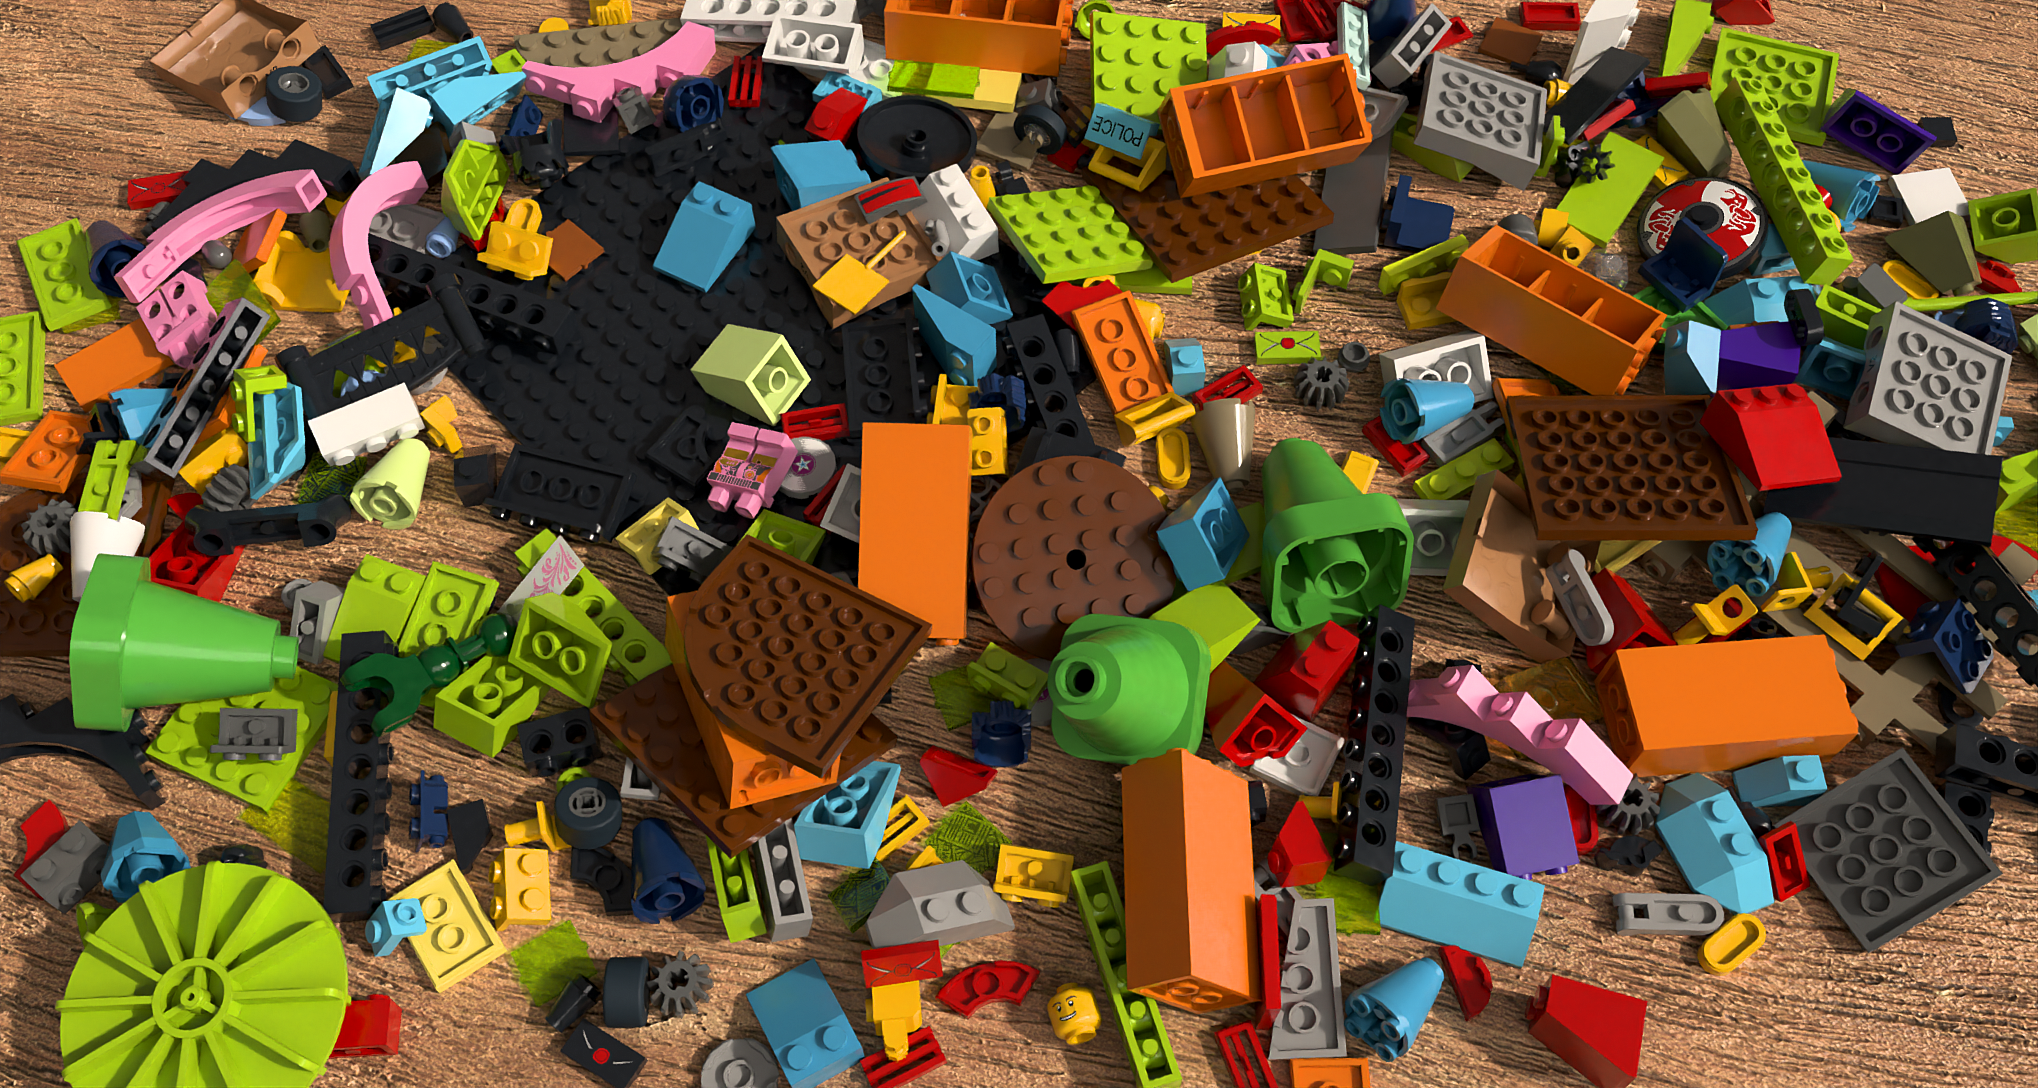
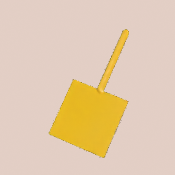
(853, 283)

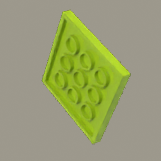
(1141, 59)
(1793, 75)
(1068, 234)
(195, 726)

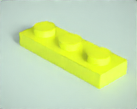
(1423, 264)
(1461, 474)

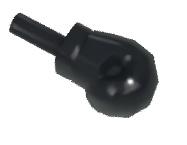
(1539, 71)
(1755, 818)
(243, 854)

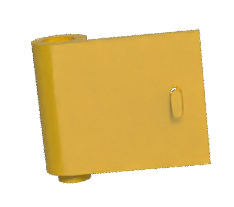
(299, 278)

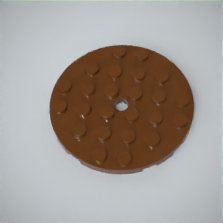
(1045, 515)

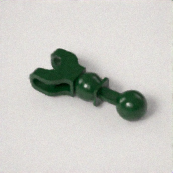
(434, 666)

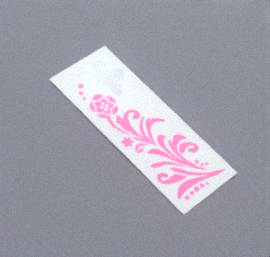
(550, 574)

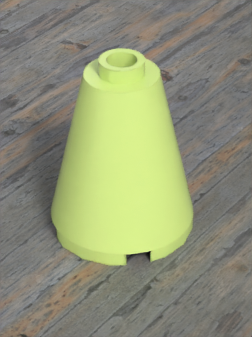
(393, 485)

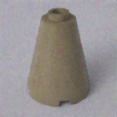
(1226, 440)

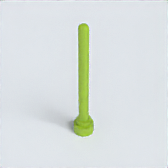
(1959, 302)

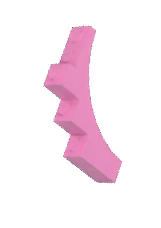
(594, 88)
(1516, 719)

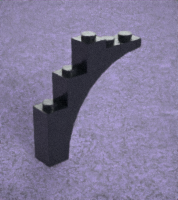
(208, 179)
(53, 733)

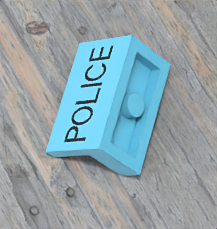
(1120, 130)

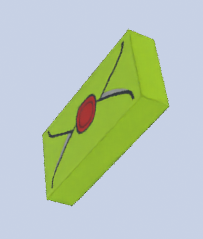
(1286, 347)

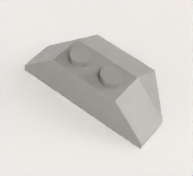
(938, 904)

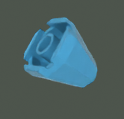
(138, 409)
(139, 853)

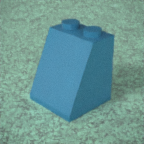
(815, 171)

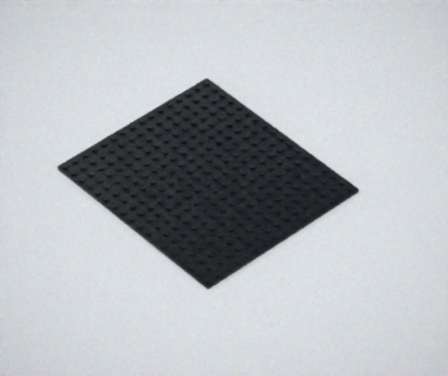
(644, 331)

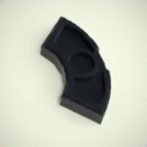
(606, 875)

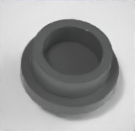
(1354, 357)

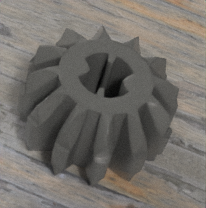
(1321, 383)
(229, 490)
(49, 528)
(1638, 814)
(681, 997)

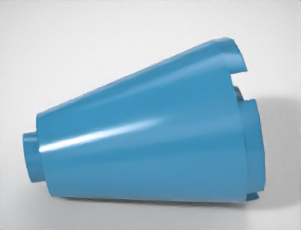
(1850, 189)
(1422, 407)

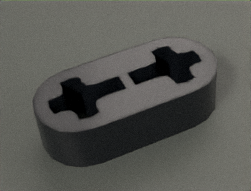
(1804, 317)

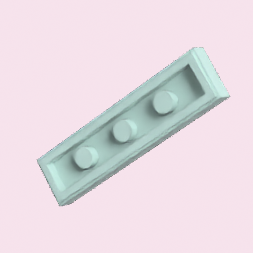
(1353, 39)

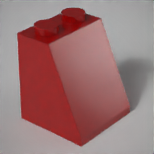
(1309, 669)
(1589, 1029)

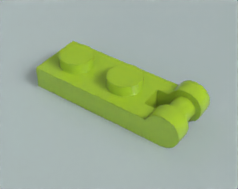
(107, 477)

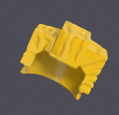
(609, 12)

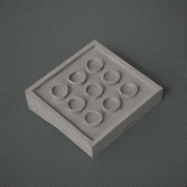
(1482, 118)
(1928, 384)

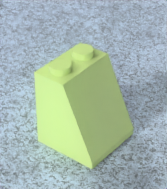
(752, 372)

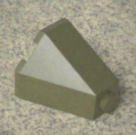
(1694, 134)
(1940, 252)

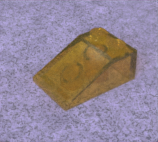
(1557, 690)

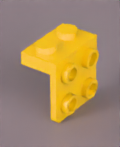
(211, 455)

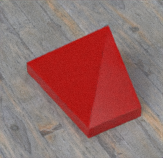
(954, 775)

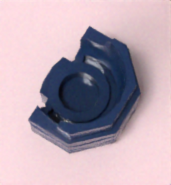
(1990, 323)
(1003, 393)
(1001, 735)

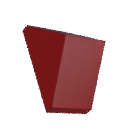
(1785, 861)

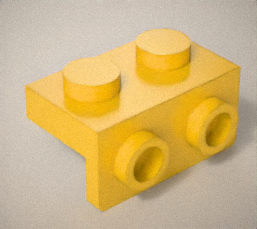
(1033, 874)
(520, 888)

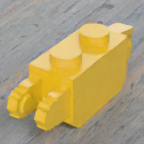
(895, 1013)

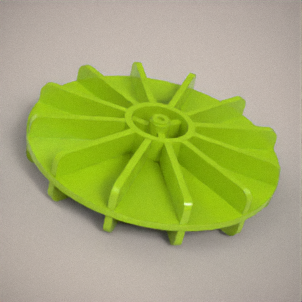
(207, 986)

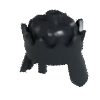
(538, 156)

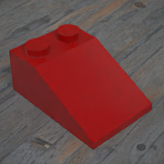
(186, 569)

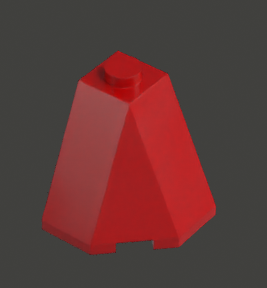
(1632, 619)
(1246, 720)

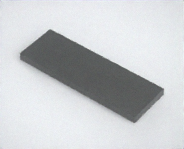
(1356, 198)

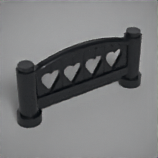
(443, 312)

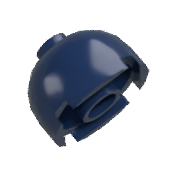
(692, 102)

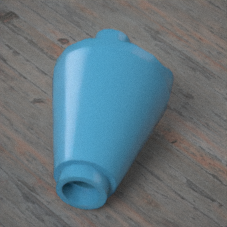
(1751, 562)
(1394, 1007)

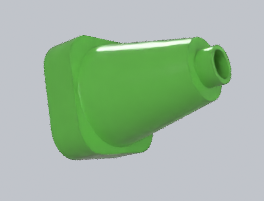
(1326, 542)
(164, 646)
(1128, 688)

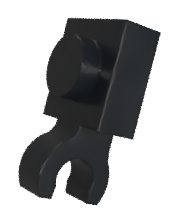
(1006, 181)

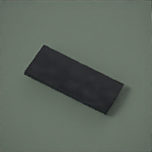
(1595, 91)
(589, 137)

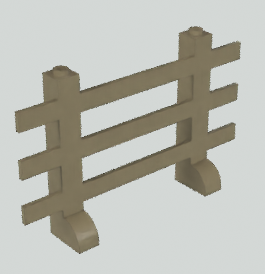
(1884, 696)

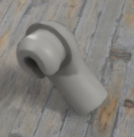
(941, 240)

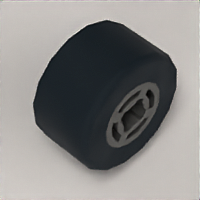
(294, 93)
(588, 813)
(626, 992)

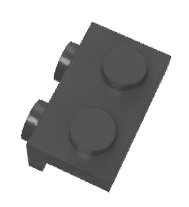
(689, 550)
(256, 731)
(68, 868)

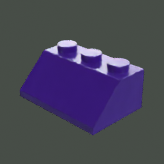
(1875, 131)

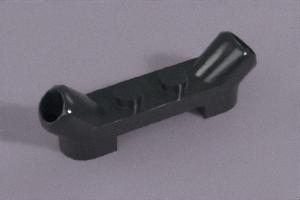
(312, 522)

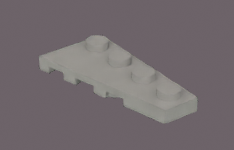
(1310, 987)

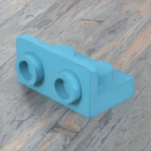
(835, 80)

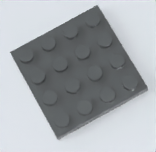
(1889, 851)

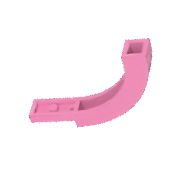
(212, 218)
(349, 236)

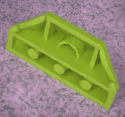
(473, 186)

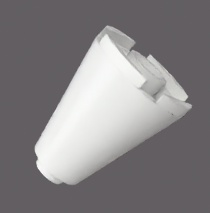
(96, 534)

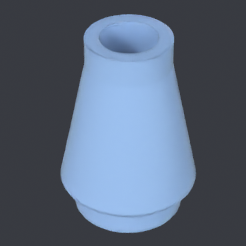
(442, 239)

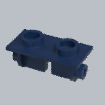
(523, 121)
(427, 825)

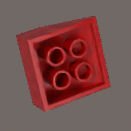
(1772, 436)

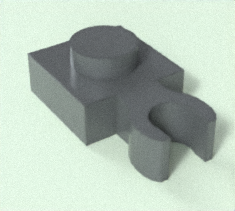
(1458, 818)

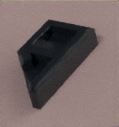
(470, 832)

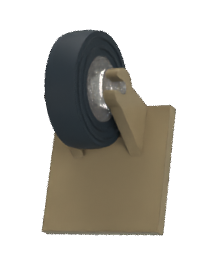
(1023, 136)

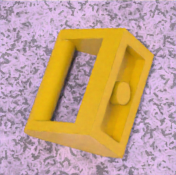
(1152, 162)
(1152, 417)
(1841, 633)

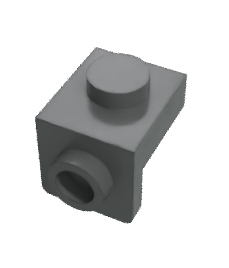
(1038, 93)
(634, 109)

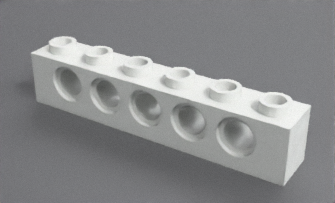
(754, 18)

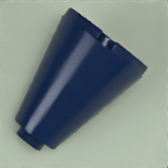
(1388, 17)
(108, 253)
(662, 874)

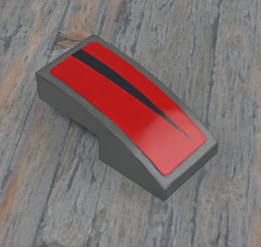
(898, 194)

